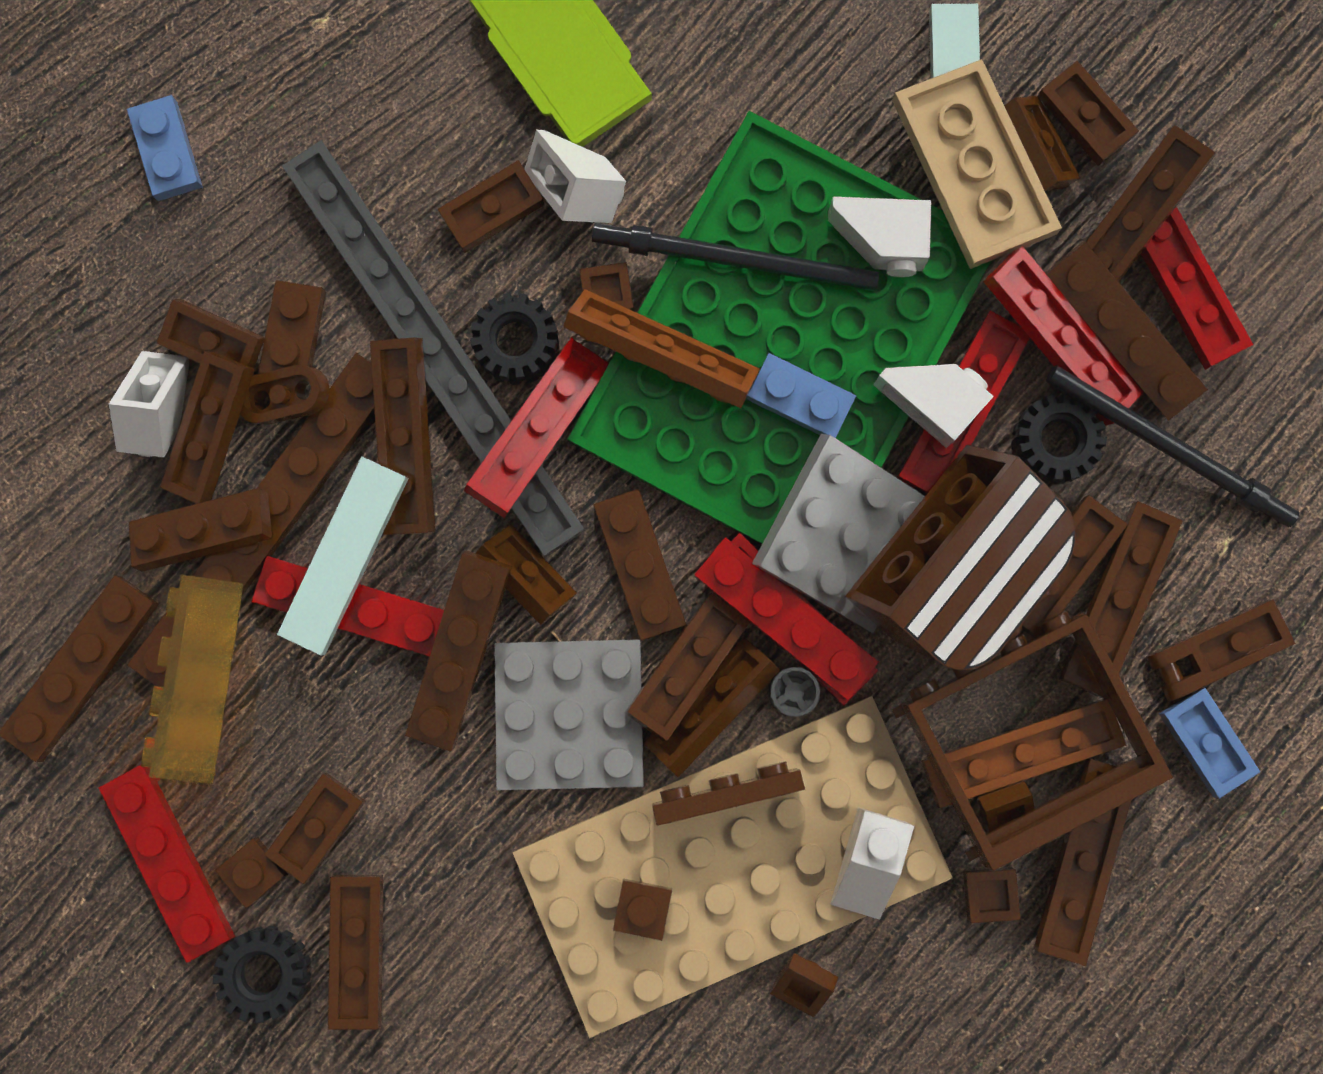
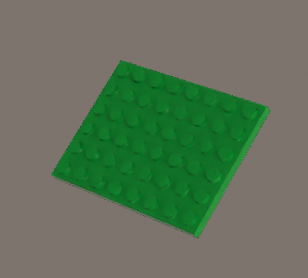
(744, 460)

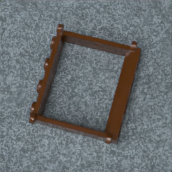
(1073, 807)

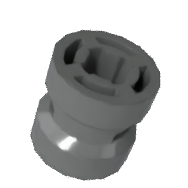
(794, 692)

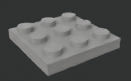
(835, 526)
(566, 716)

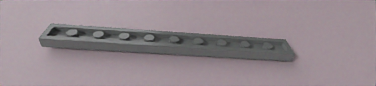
(413, 315)

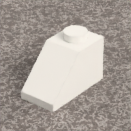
(574, 179)
(885, 231)
(936, 397)
(149, 404)
(871, 863)

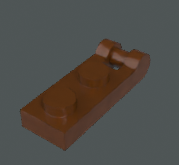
(1222, 649)

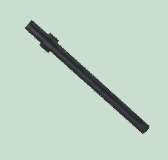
(642, 241)
(1248, 492)

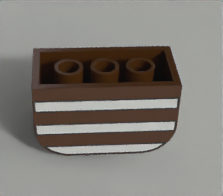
(969, 561)

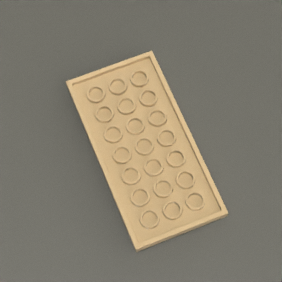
(739, 877)

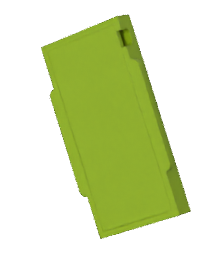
(566, 62)

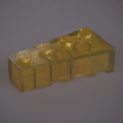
(195, 681)

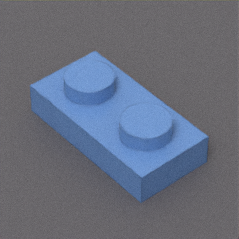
(164, 148)
(801, 396)
(1209, 743)

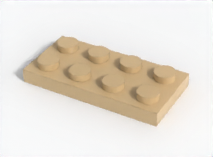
(976, 163)

